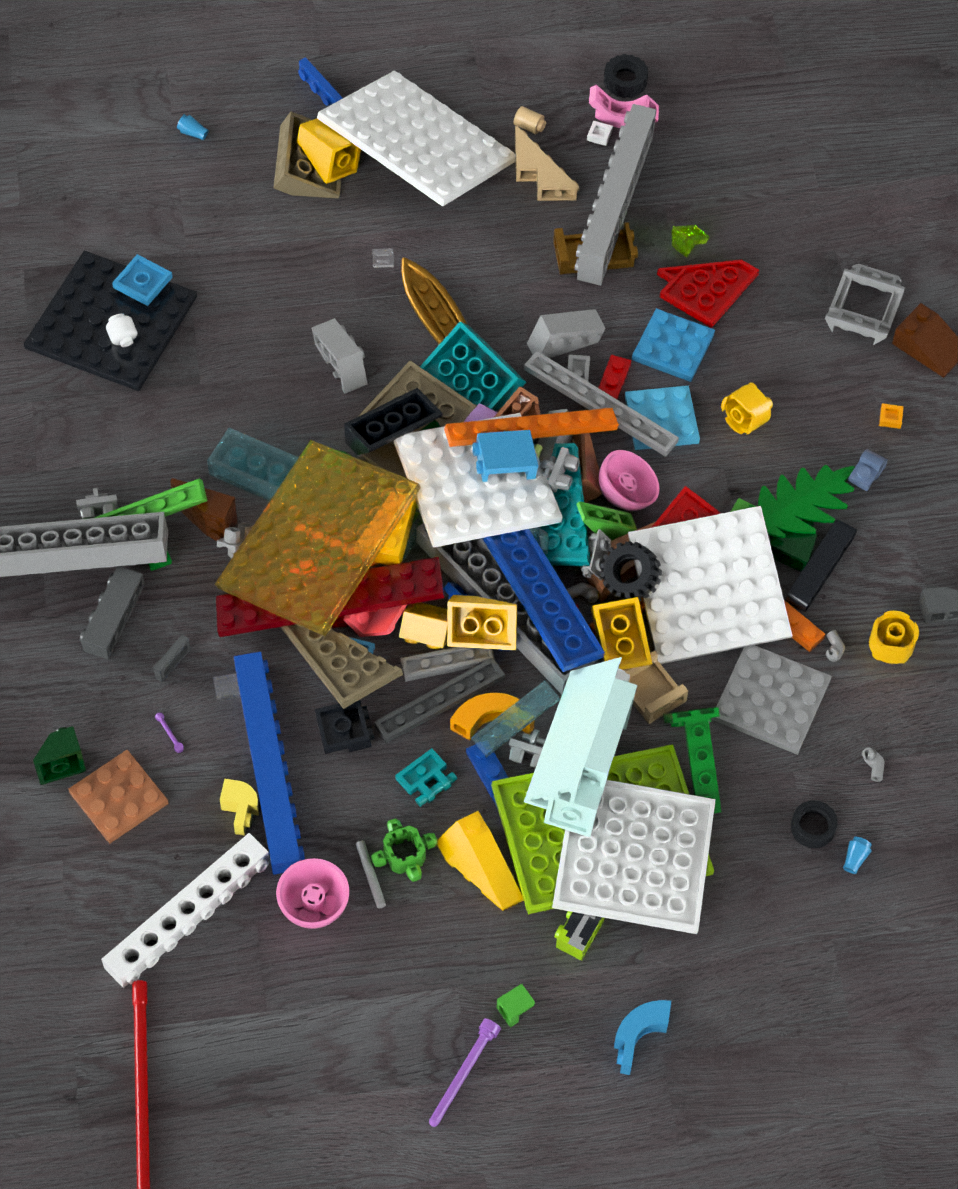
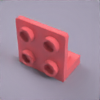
(375, 622)

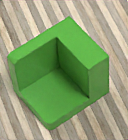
(514, 1004)

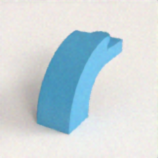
(639, 1022)

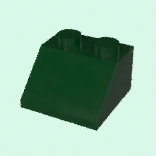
(59, 756)

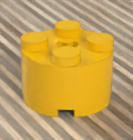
(747, 409)
(893, 637)

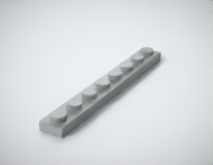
(594, 398)

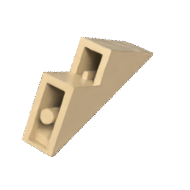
(535, 165)

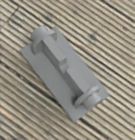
(598, 547)

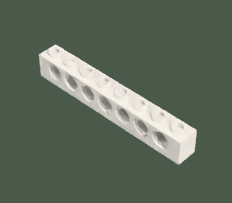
(246, 850)

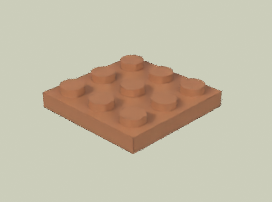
(118, 796)

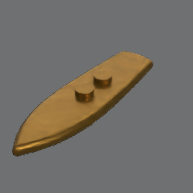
(430, 300)

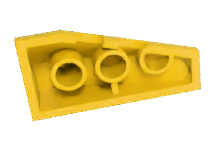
(474, 853)

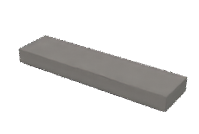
(443, 662)

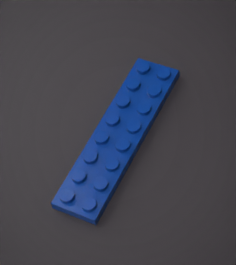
(545, 599)

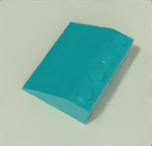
(473, 368)

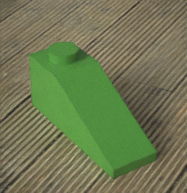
(609, 521)

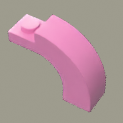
(613, 111)

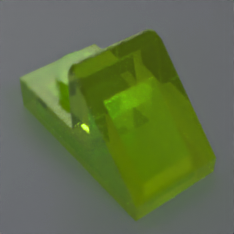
(686, 237)

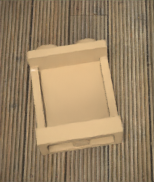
(655, 690)

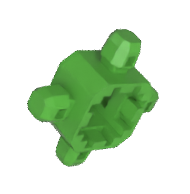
(396, 835)

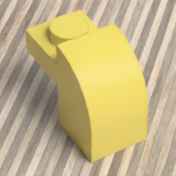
(243, 800)

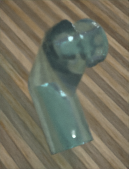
(541, 537)

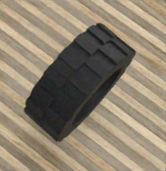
(625, 88)

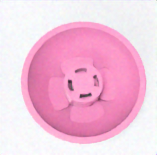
(628, 481)
(309, 882)

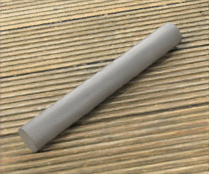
(370, 874)

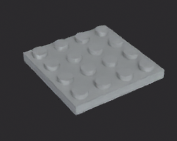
(772, 698)

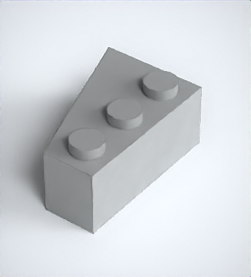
(565, 332)
(342, 353)

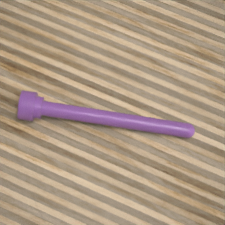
(487, 1032)

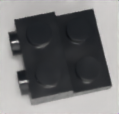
(344, 727)

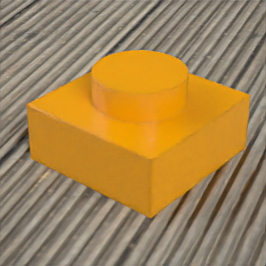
(891, 416)

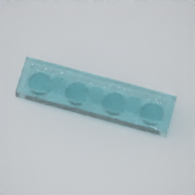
(515, 718)

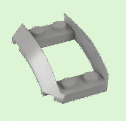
(859, 323)

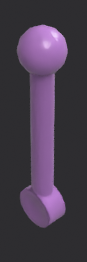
(177, 745)

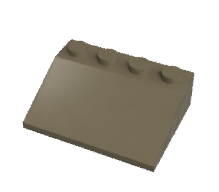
(294, 170)

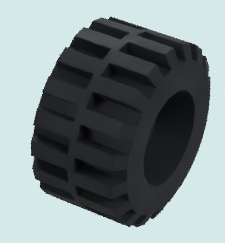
(618, 558)

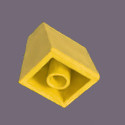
(328, 150)

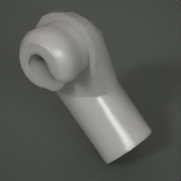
(584, 590)
(837, 646)

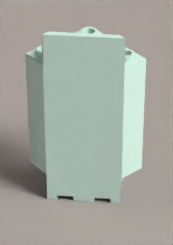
(581, 746)

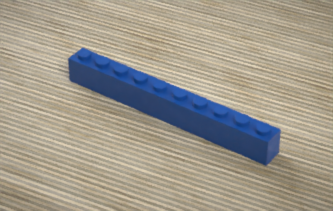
(267, 762)

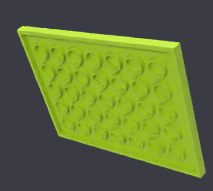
(538, 846)

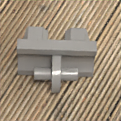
(558, 479)
(96, 504)
(234, 537)
(519, 748)

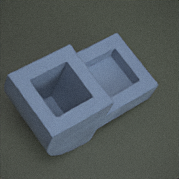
(867, 469)

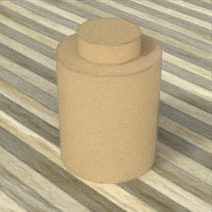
(529, 120)

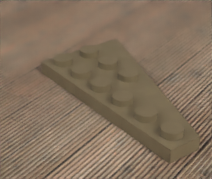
(342, 663)

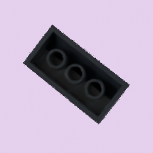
(390, 422)

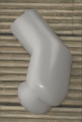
(876, 762)

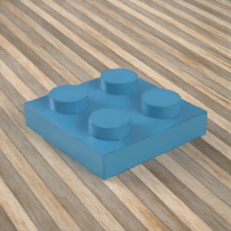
(142, 280)

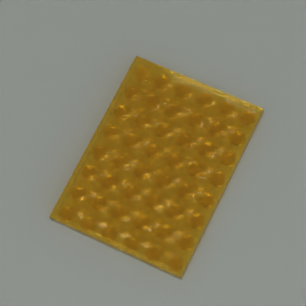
(318, 537)

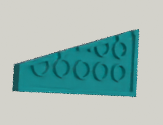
(568, 539)

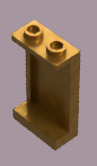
(566, 247)

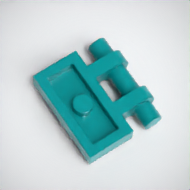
(421, 772)

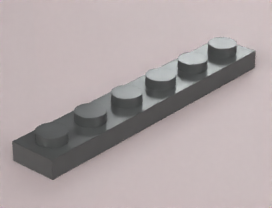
(439, 700)

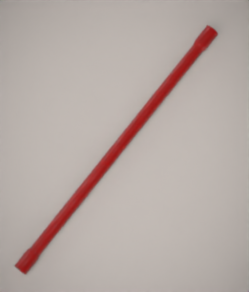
(139, 1001)

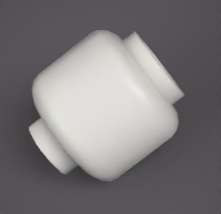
(121, 330)

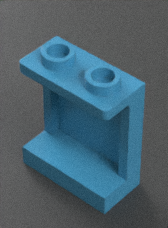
(505, 453)

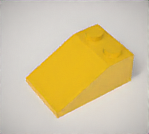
(481, 623)
(622, 632)

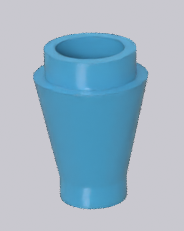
(191, 127)
(856, 854)

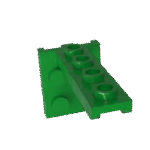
(699, 749)

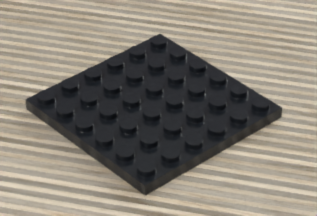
(77, 318)

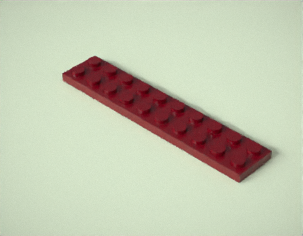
(378, 589)

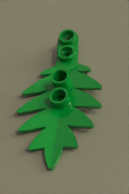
(803, 502)

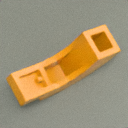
(480, 710)

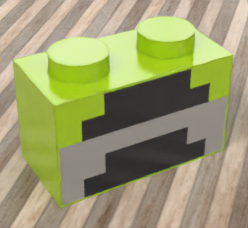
(577, 933)

